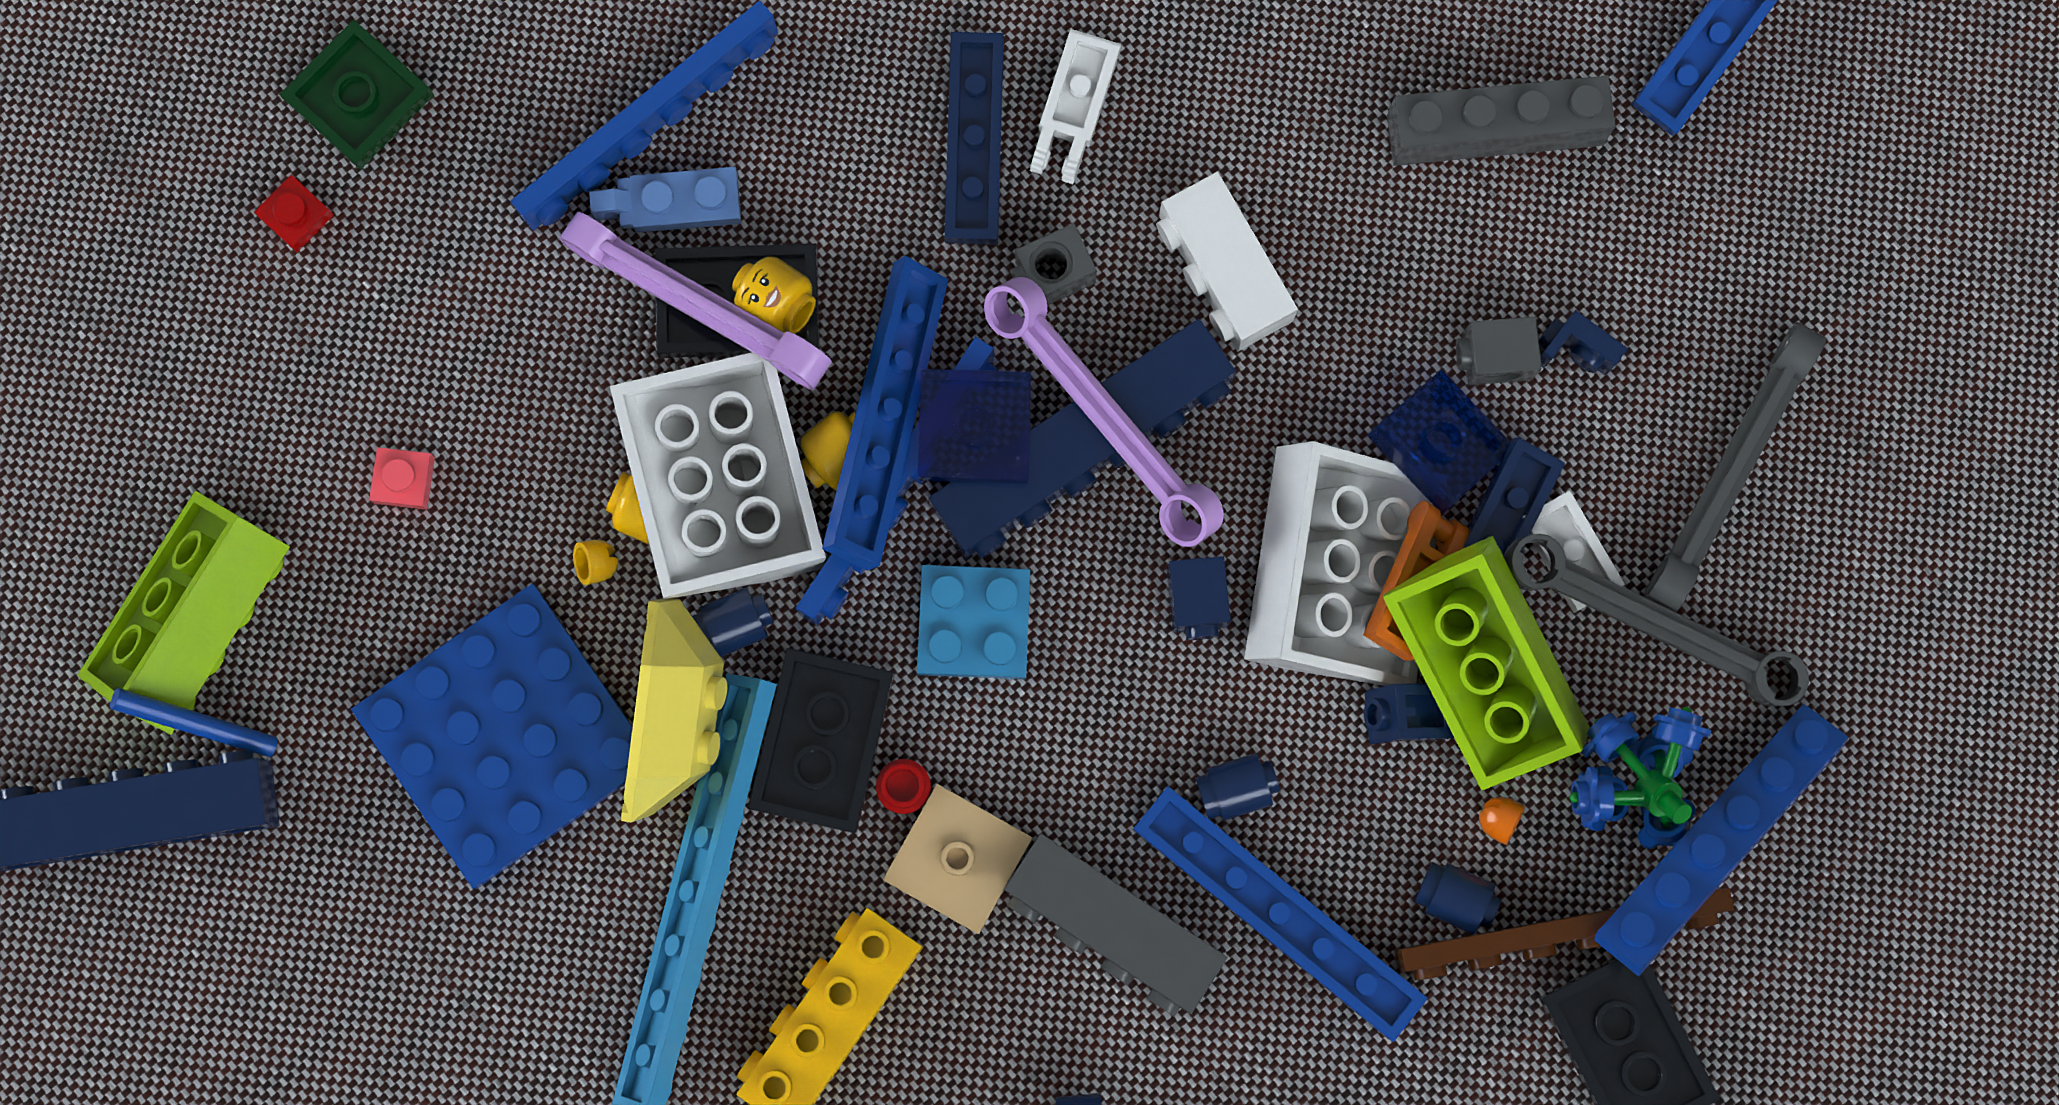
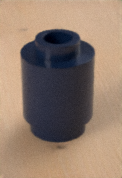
(734, 621)
(1237, 787)
(1458, 897)

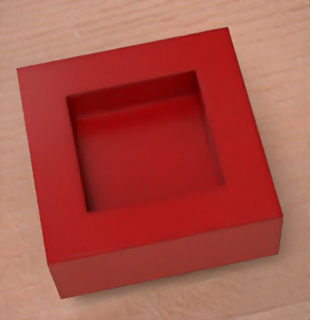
(293, 213)

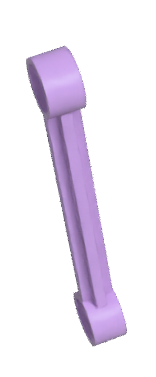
(784, 351)
(1103, 411)

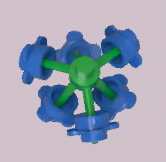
(1654, 760)

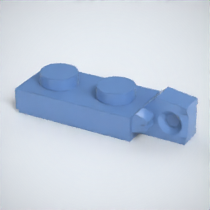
(671, 200)

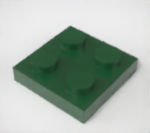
(356, 94)

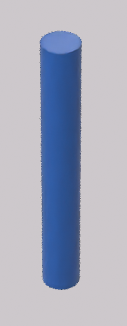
(193, 722)

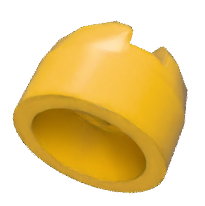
(594, 562)

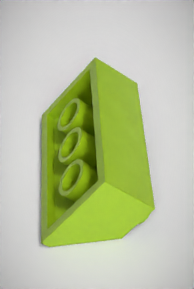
(185, 607)
(1488, 664)

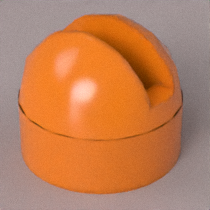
(1501, 818)

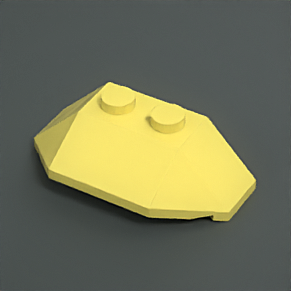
(673, 710)

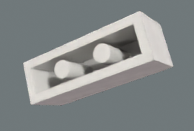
(1225, 262)

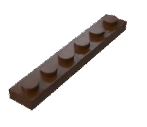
(1533, 939)

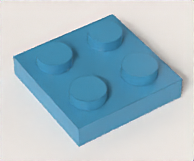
(973, 622)

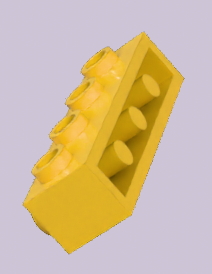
(832, 1015)

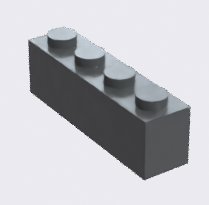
(1500, 120)
(1114, 924)

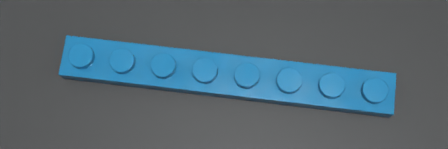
(694, 896)

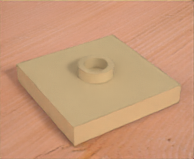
(957, 859)

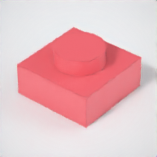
(402, 478)

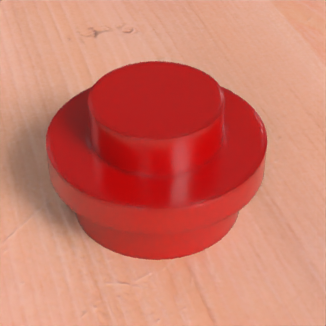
(903, 786)

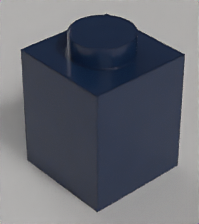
(1198, 597)

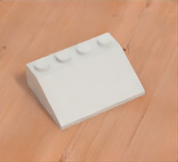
(718, 476)
(1324, 562)

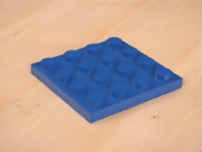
(501, 735)

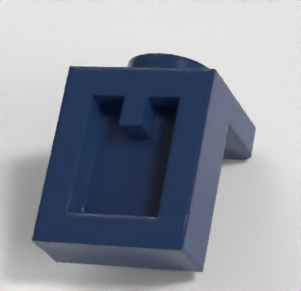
(1588, 343)
(1404, 714)

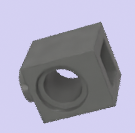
(1065, 247)
(1499, 351)

